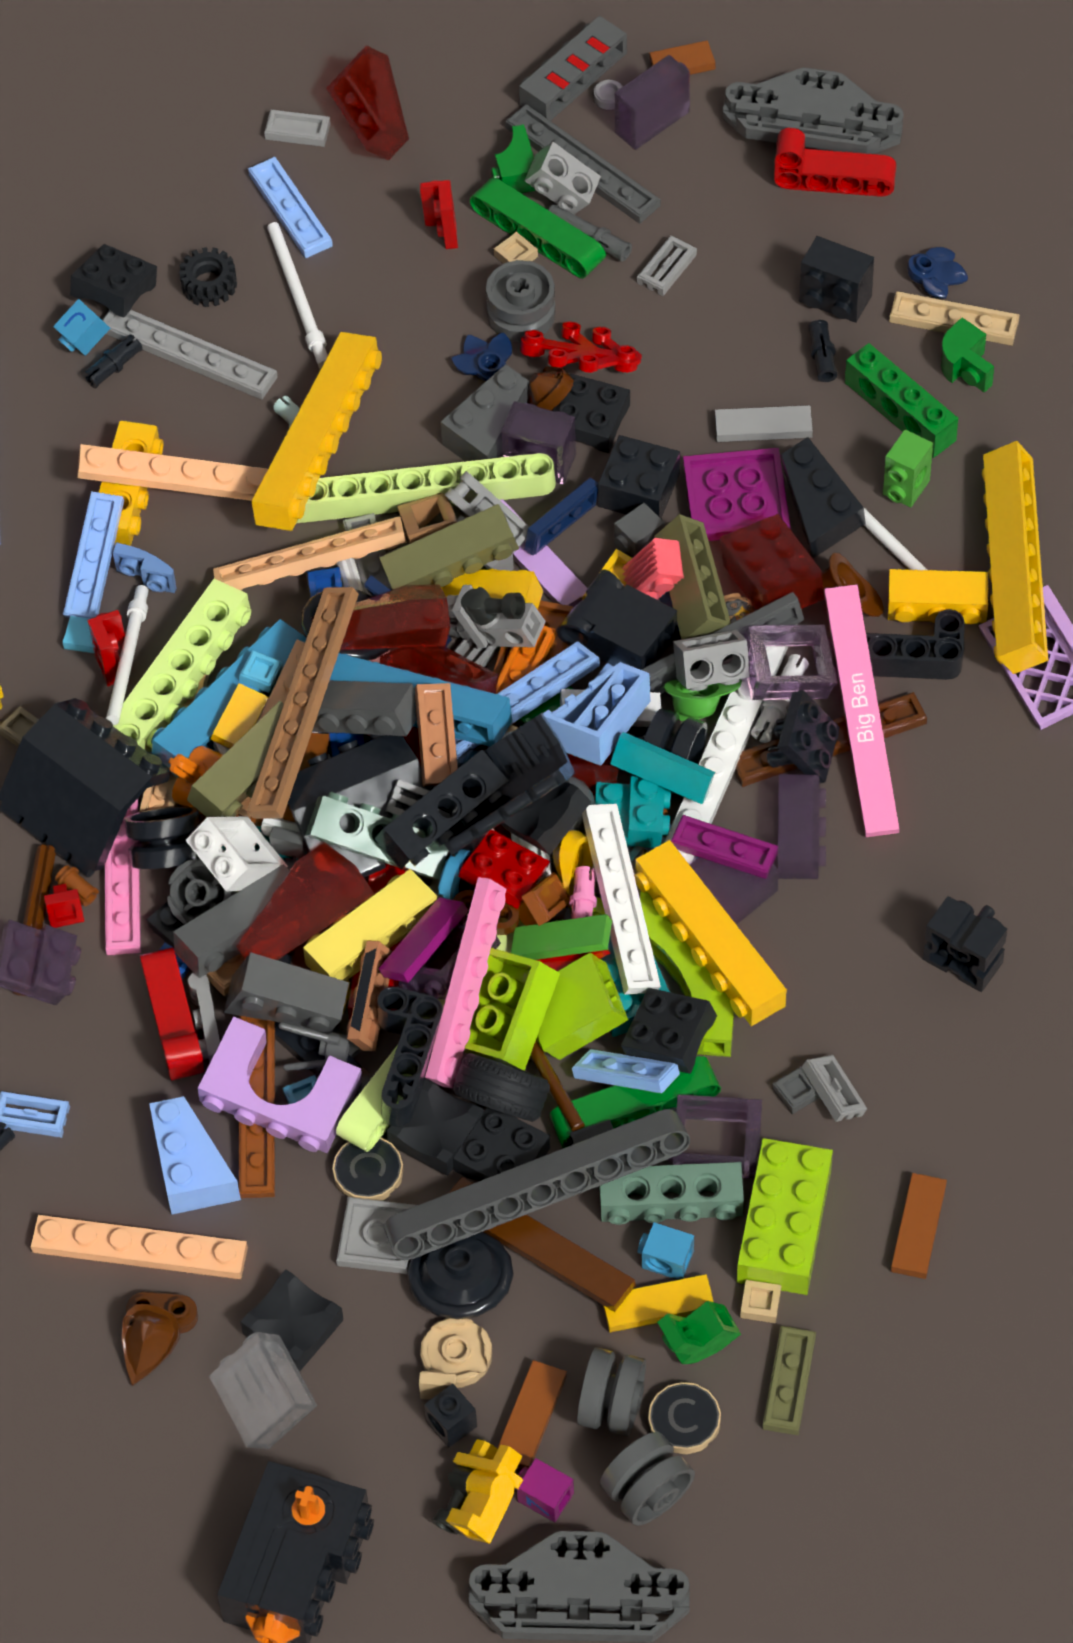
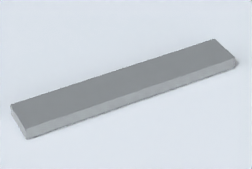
(193, 353)

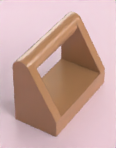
(419, 513)

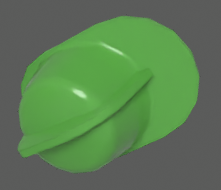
(697, 703)

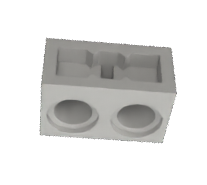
(562, 178)
(712, 651)

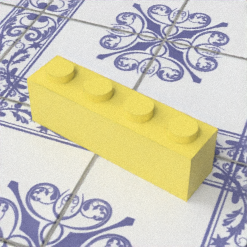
(381, 918)

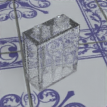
(262, 1390)

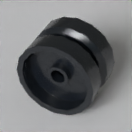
(680, 739)
(161, 836)

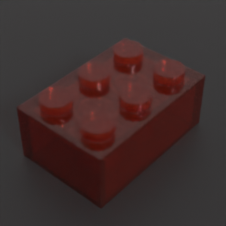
(771, 563)

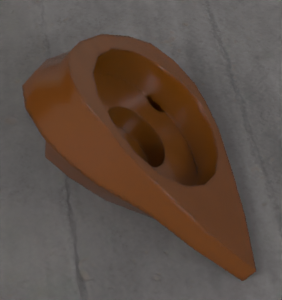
(549, 387)
(147, 1339)

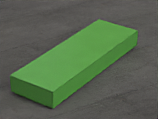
(562, 937)

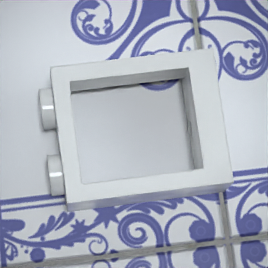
(240, 862)

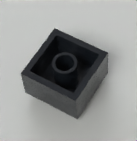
(836, 279)
(638, 475)

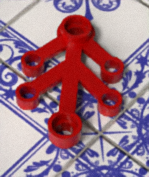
(589, 356)

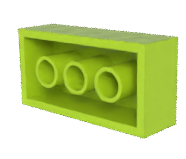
(785, 1215)

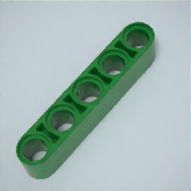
(543, 229)
(629, 1104)

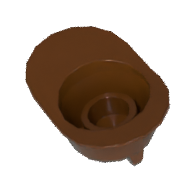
(842, 573)

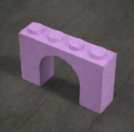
(308, 1121)

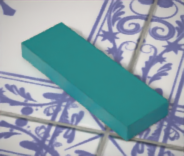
(662, 768)

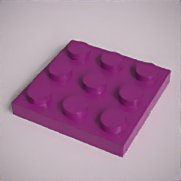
(735, 489)

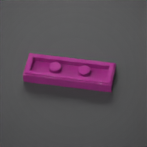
(724, 846)
(423, 939)

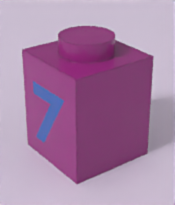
(545, 1489)

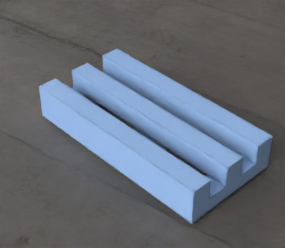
(54, 1129)

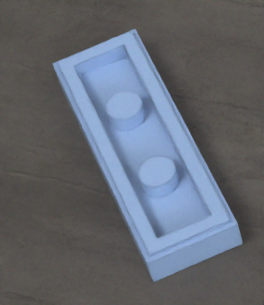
(625, 1071)

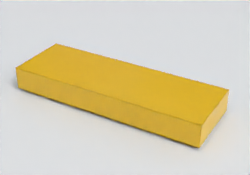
(653, 1302)

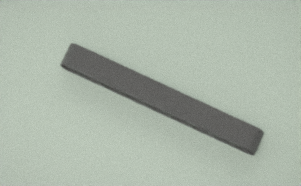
(536, 1184)

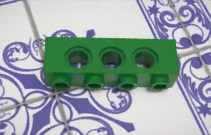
(900, 398)

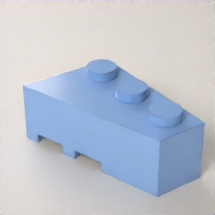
(599, 715)
(189, 1160)

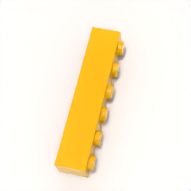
(709, 933)

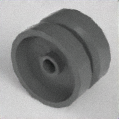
(520, 299)
(617, 1393)
(647, 1478)

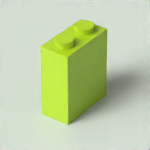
(581, 1007)

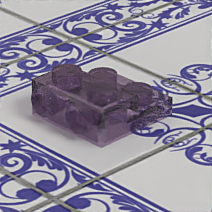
(38, 961)

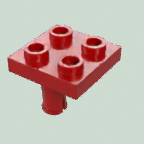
(505, 864)

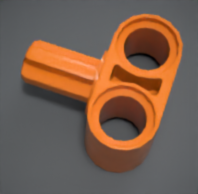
(190, 770)

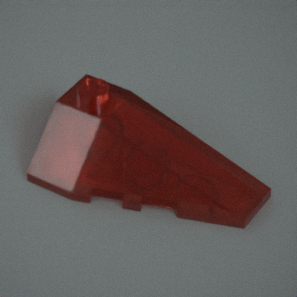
(400, 619)
(312, 896)

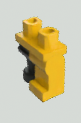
(481, 1491)

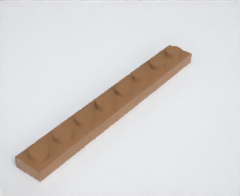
(302, 703)

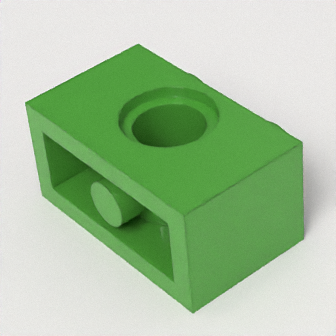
(907, 468)

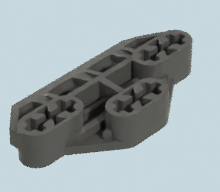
(821, 105)
(579, 1587)

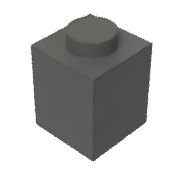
(636, 530)

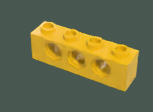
(137, 438)

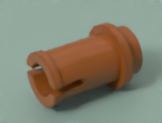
(73, 880)

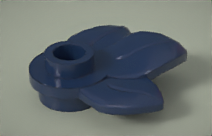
(936, 271)
(482, 355)

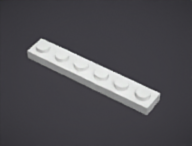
(620, 898)

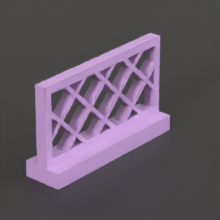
(1061, 630)

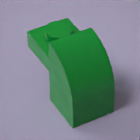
(962, 356)
(700, 1333)

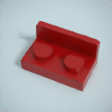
(439, 210)
(107, 642)

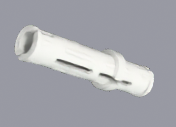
(776, 709)

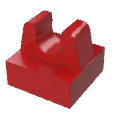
(63, 906)

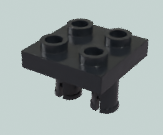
(804, 737)

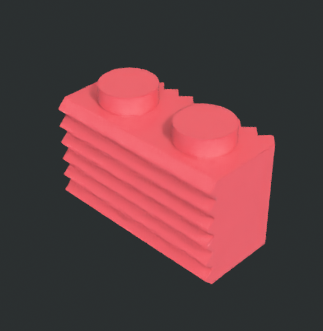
(655, 568)

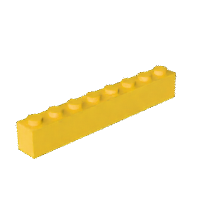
(316, 431)
(1014, 558)

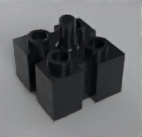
(965, 942)

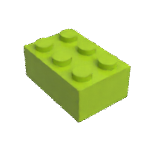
(510, 1008)

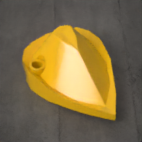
(568, 855)

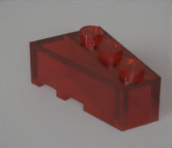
(371, 102)

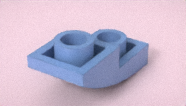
(154, 572)

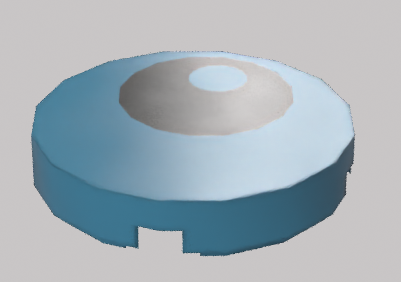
(449, 882)

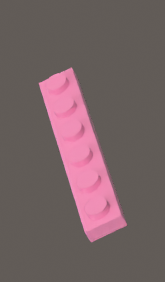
(466, 982)

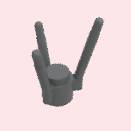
(331, 1044)

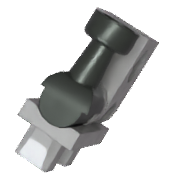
(495, 620)

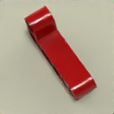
(830, 170)
(172, 1014)

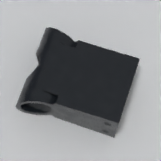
(620, 623)

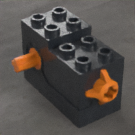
(292, 1553)

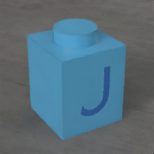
(81, 328)

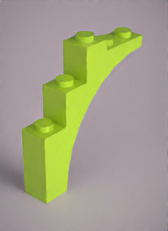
(691, 978)

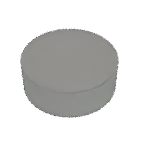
(604, 93)

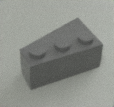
(476, 424)
(286, 994)

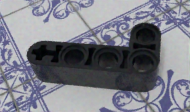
(929, 649)
(407, 1059)

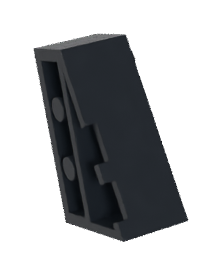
(821, 497)

